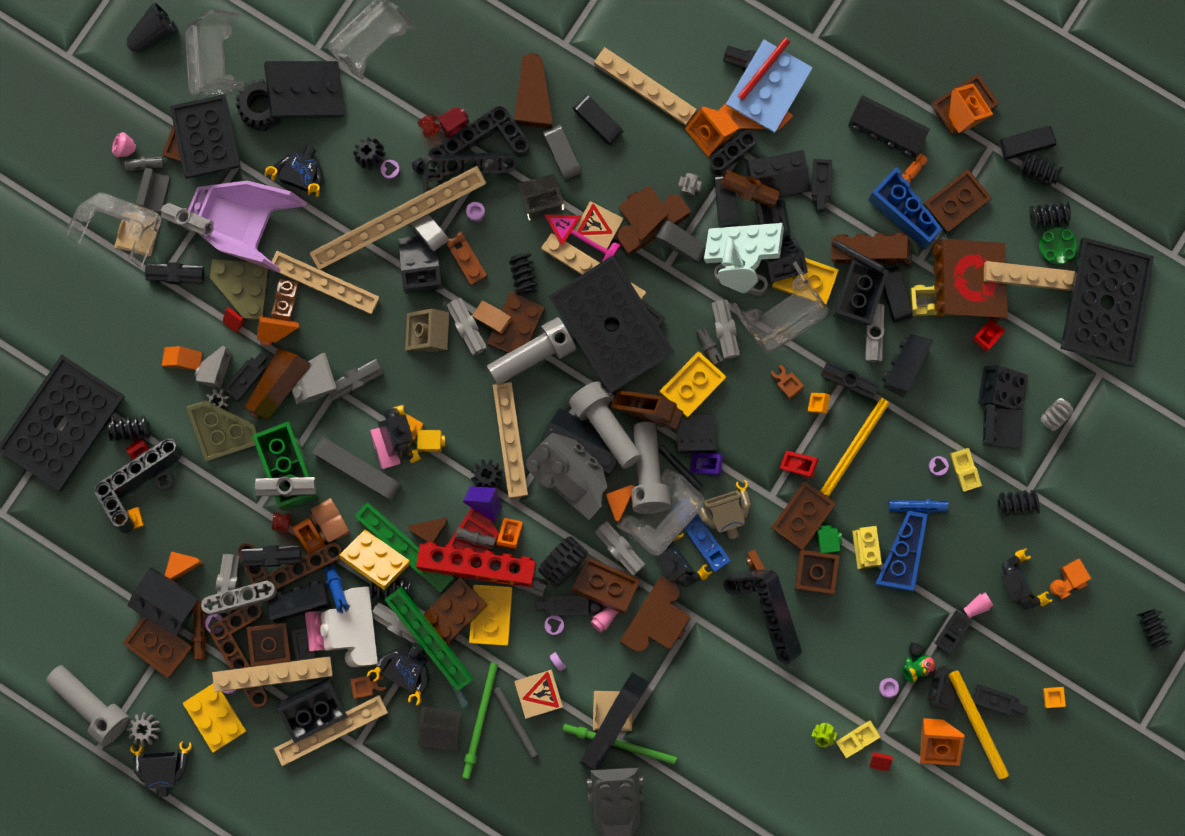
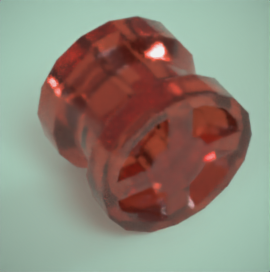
(429, 125)
(281, 522)

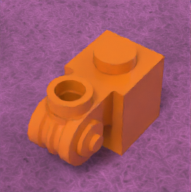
(1074, 576)

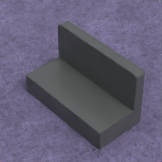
(153, 190)

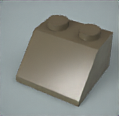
(427, 331)

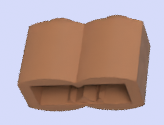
(330, 521)

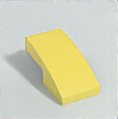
(965, 469)
(858, 739)

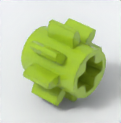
(824, 734)

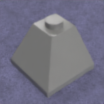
(214, 368)
(315, 382)

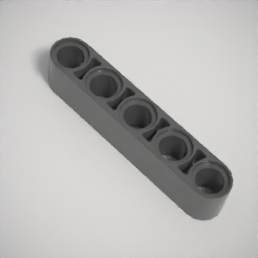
(356, 468)

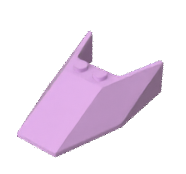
(241, 215)

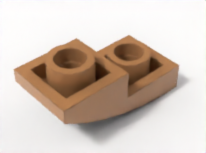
(285, 299)
(492, 317)

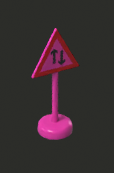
(563, 226)

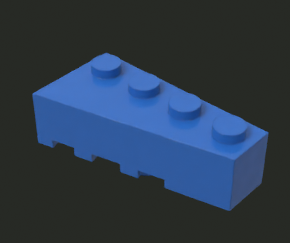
(905, 209)
(903, 561)

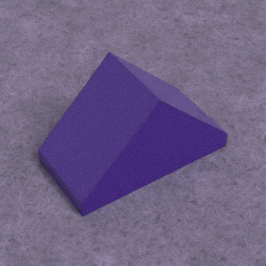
(706, 464)
(484, 501)

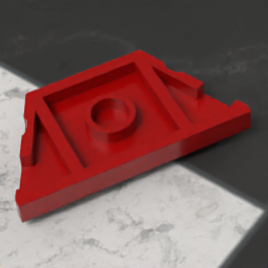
(473, 522)

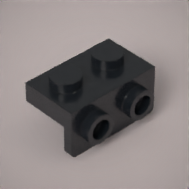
(774, 215)

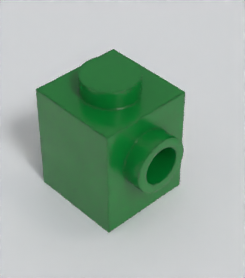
(829, 540)

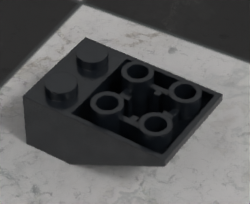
(419, 265)

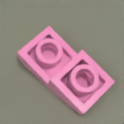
(378, 443)

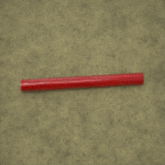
(763, 69)

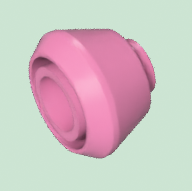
(123, 145)

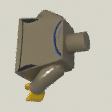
(727, 511)

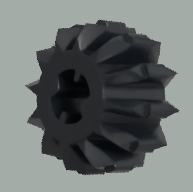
(374, 149)
(491, 469)

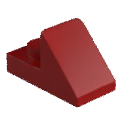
(988, 335)
(799, 464)

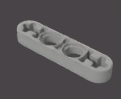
(239, 598)

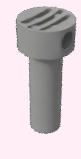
(533, 352)
(592, 404)
(650, 494)
(104, 721)

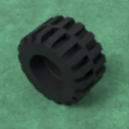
(245, 100)
(563, 561)

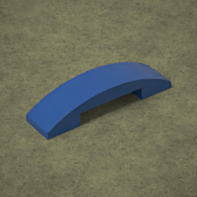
(706, 544)

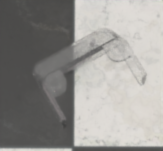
(367, 33)
(206, 54)
(141, 224)
(788, 317)

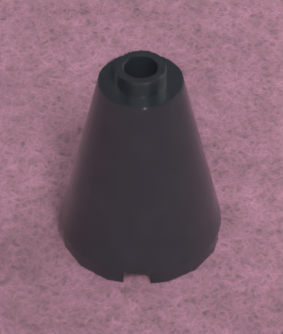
(151, 29)

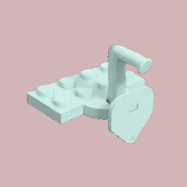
(742, 246)

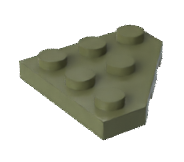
(242, 285)
(219, 430)

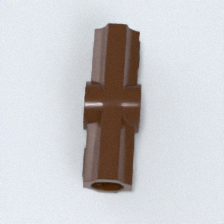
(749, 188)

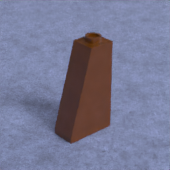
(532, 98)
(276, 383)

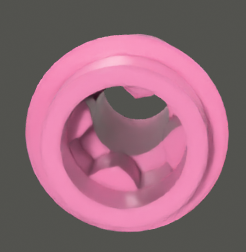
(978, 605)
(603, 619)

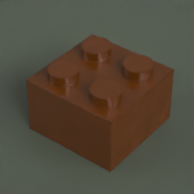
(816, 572)
(268, 644)

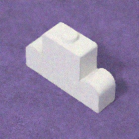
(352, 629)

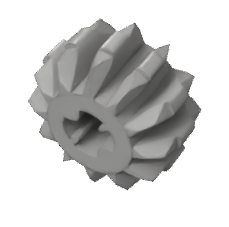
(1057, 414)
(142, 737)

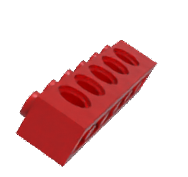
(523, 578)

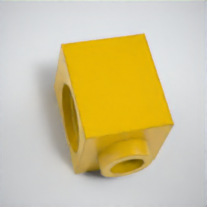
(430, 441)

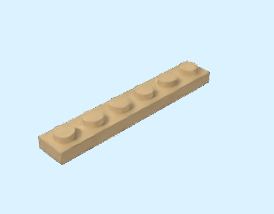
(645, 86)
(574, 258)
(1028, 276)
(325, 283)
(510, 440)
(272, 674)
(356, 718)

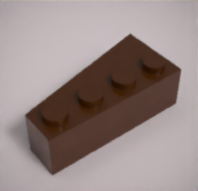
(878, 248)

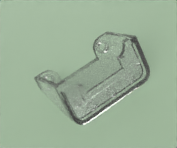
(659, 530)

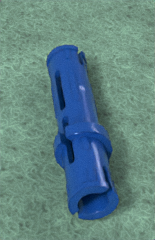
(918, 506)
(334, 584)

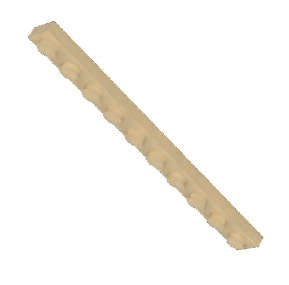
(398, 217)

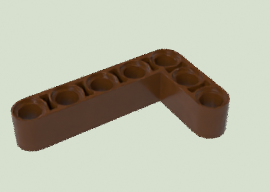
(289, 569)
(228, 638)

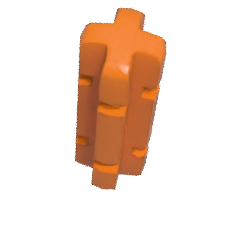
(915, 167)

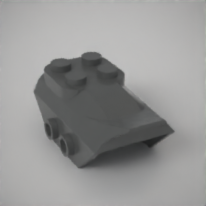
(570, 471)
(616, 800)

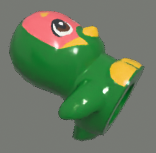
(920, 668)

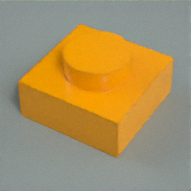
(819, 403)
(415, 425)
(137, 517)
(1054, 697)

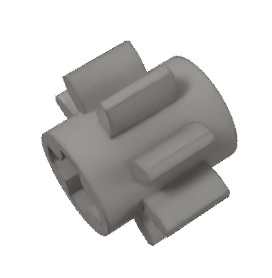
(690, 184)
(217, 395)

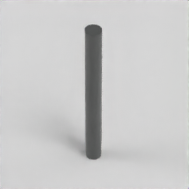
(515, 722)

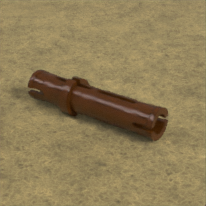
(199, 633)

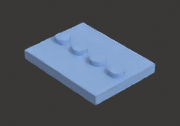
(775, 90)

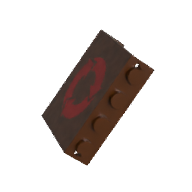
(961, 281)

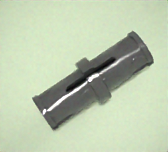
(143, 162)
(709, 346)
(475, 538)

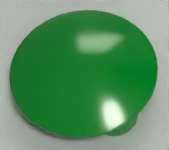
(1058, 245)

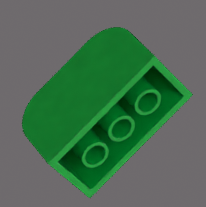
(283, 457)

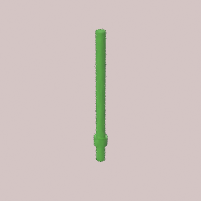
(582, 733)
(471, 757)

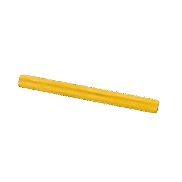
(854, 447)
(978, 725)

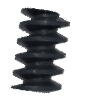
(1041, 169)
(1051, 215)
(522, 276)
(132, 428)
(1018, 502)
(374, 589)
(1155, 629)

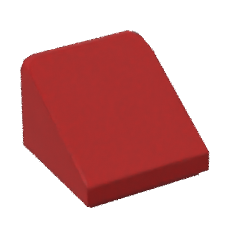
(233, 320)
(137, 448)
(880, 761)

